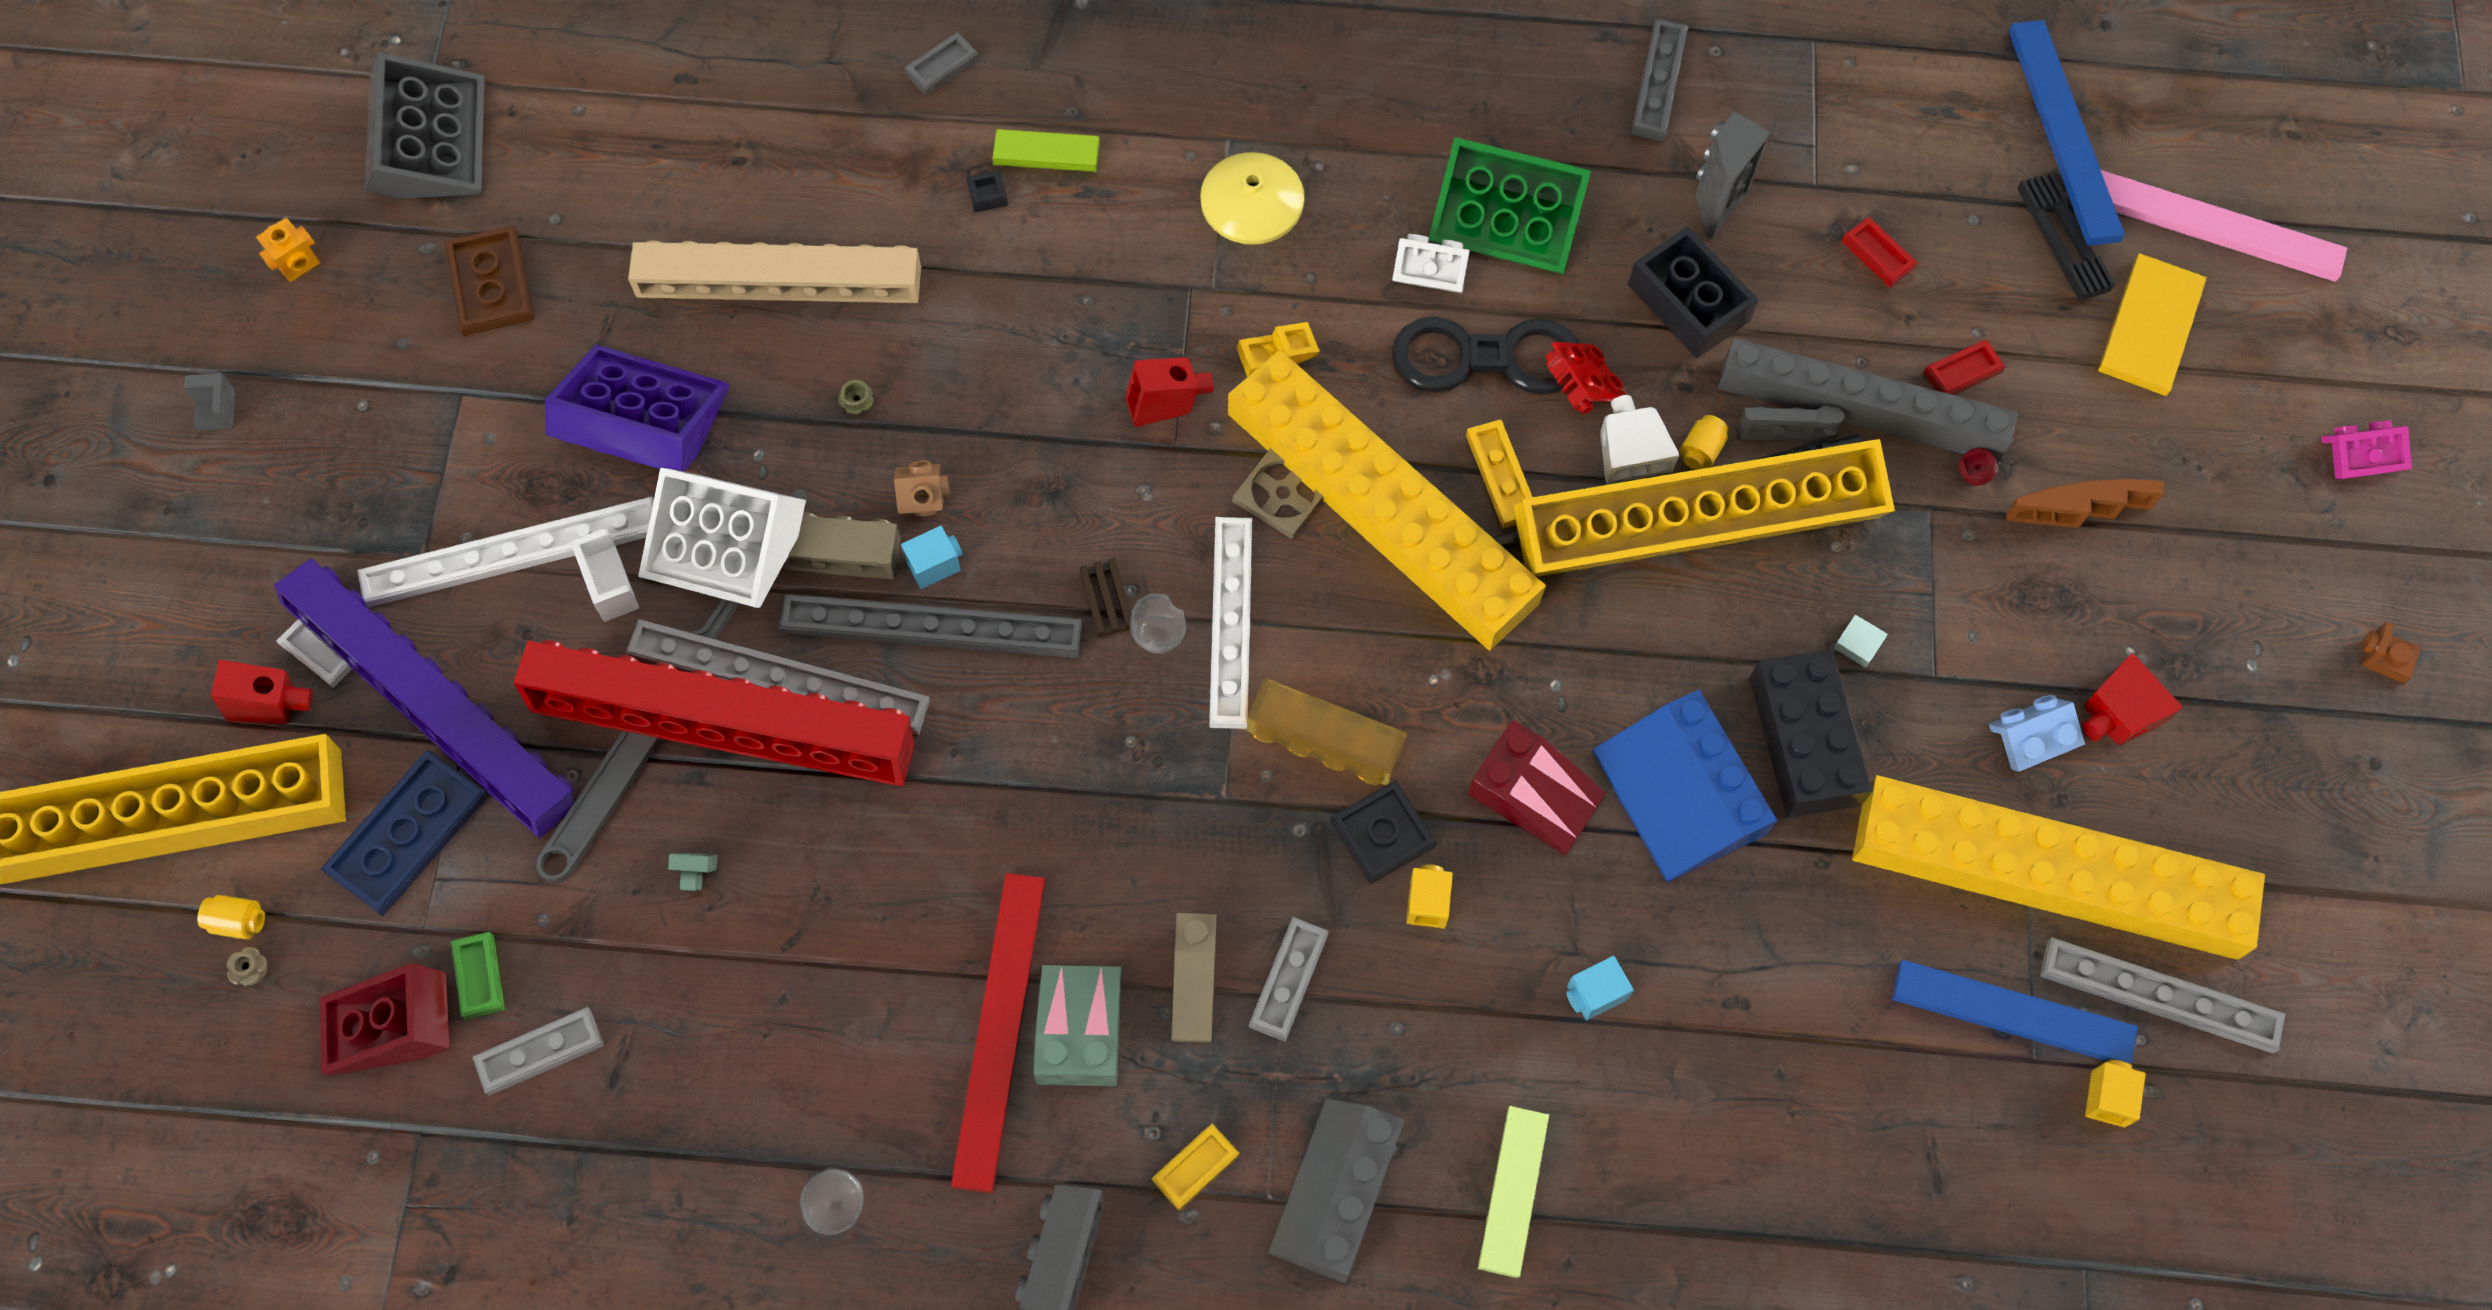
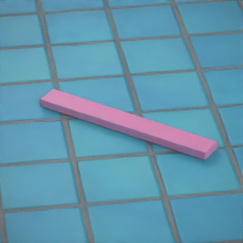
(2225, 227)

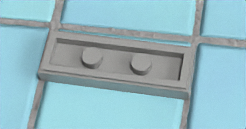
(1288, 979)
(538, 1051)

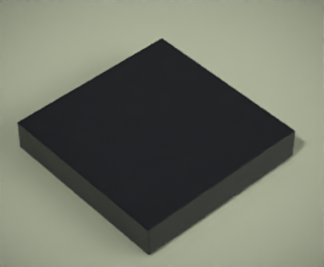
(1383, 832)

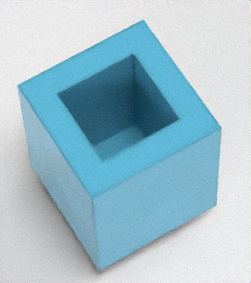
(932, 556)
(1599, 988)

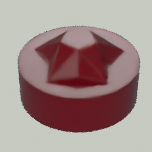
(1978, 466)

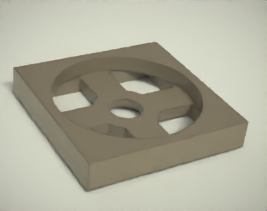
(1288, 526)

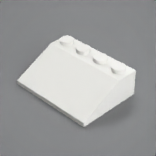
(718, 536)

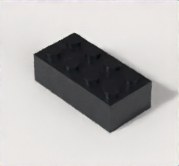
(1810, 733)

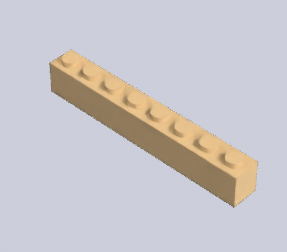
(775, 272)

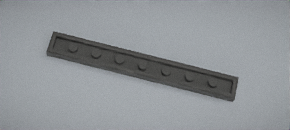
(931, 626)

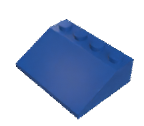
(1684, 786)

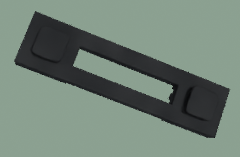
(2045, 195)

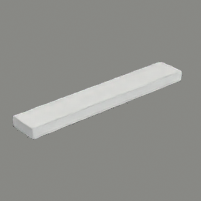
(1231, 623)

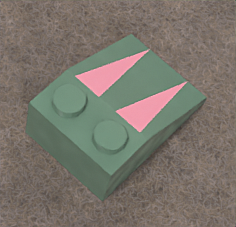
(1078, 1026)

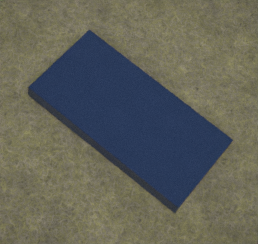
(404, 832)

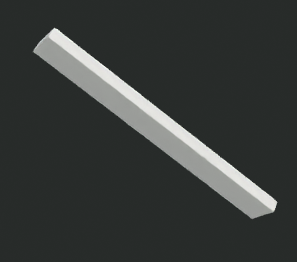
(499, 553)

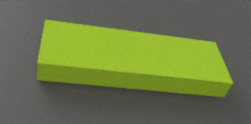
(1046, 150)

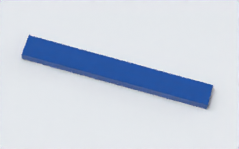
(2066, 133)

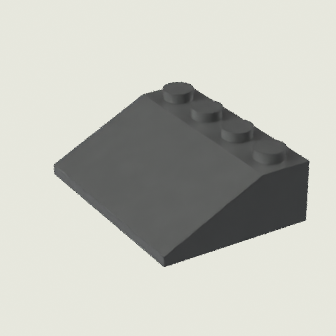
(423, 130)

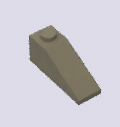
(1194, 977)

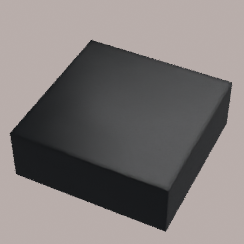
(987, 191)

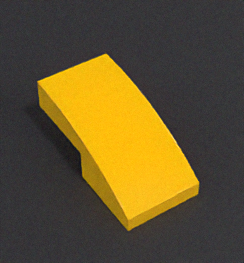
(1292, 339)

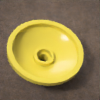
(1250, 212)

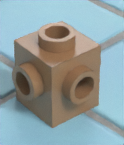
(920, 488)

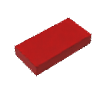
(1879, 252)
(1964, 368)

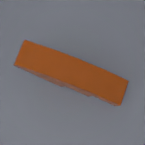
(2073, 503)

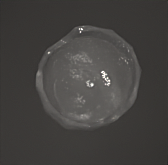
(1157, 624)
(832, 1201)

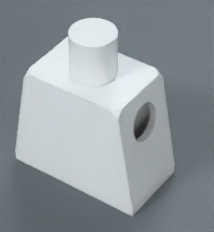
(1635, 443)

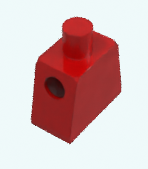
(1164, 389)
(257, 693)
(2129, 704)

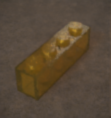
(1325, 732)

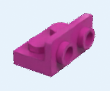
(2369, 451)

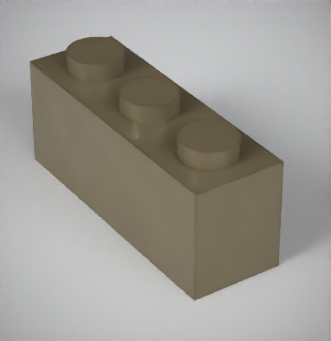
(845, 547)

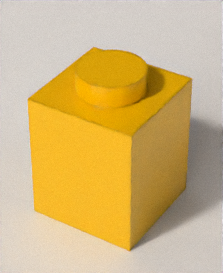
(1429, 896)
(2115, 1093)

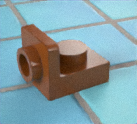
(2389, 654)

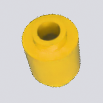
(1704, 442)
(231, 916)

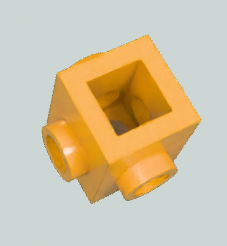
(287, 249)

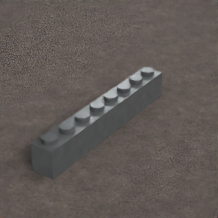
(1866, 399)

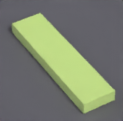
(1513, 1192)

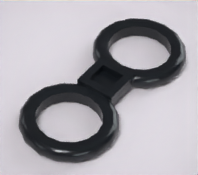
(1479, 354)

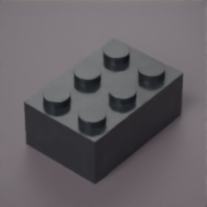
(1692, 292)

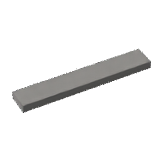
(2163, 995)

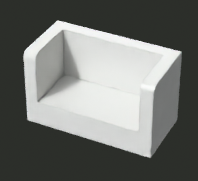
(604, 574)

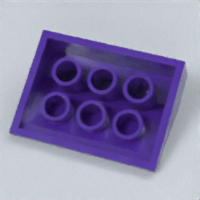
(634, 408)

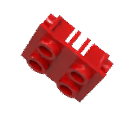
(1583, 374)

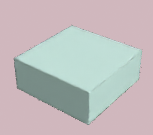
(1860, 641)

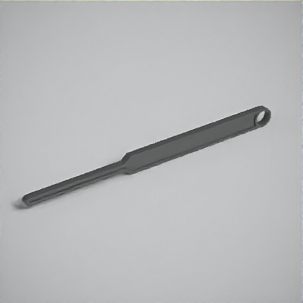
(615, 775)

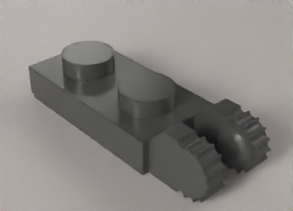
(1790, 424)

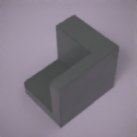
(213, 401)

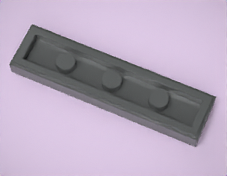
(1659, 80)

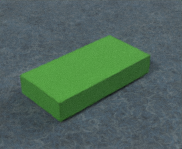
(477, 975)

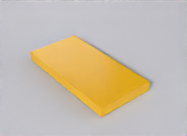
(2152, 324)

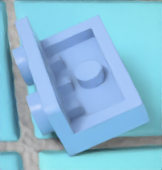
(2038, 731)

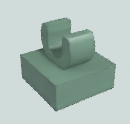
(692, 868)

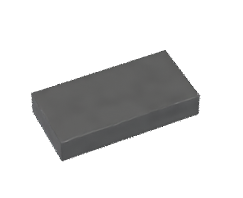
(941, 64)

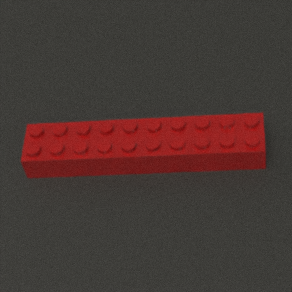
(715, 712)

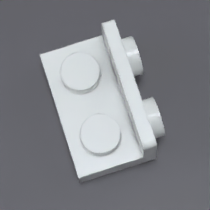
(1431, 264)

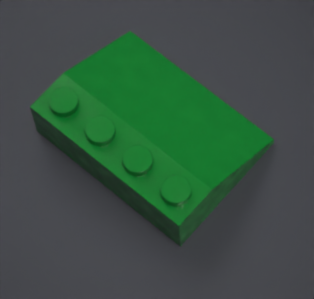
(1509, 205)

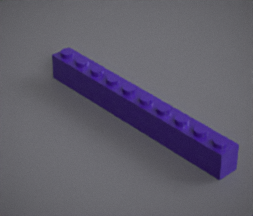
(426, 697)

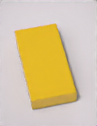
(1195, 1167)

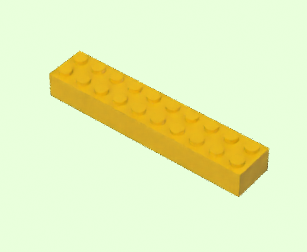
(1386, 500)
(1703, 508)
(170, 807)
(2060, 868)

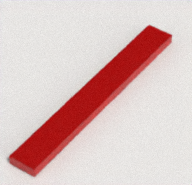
(998, 1034)

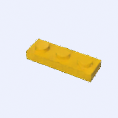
(1498, 469)

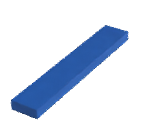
(2014, 1012)

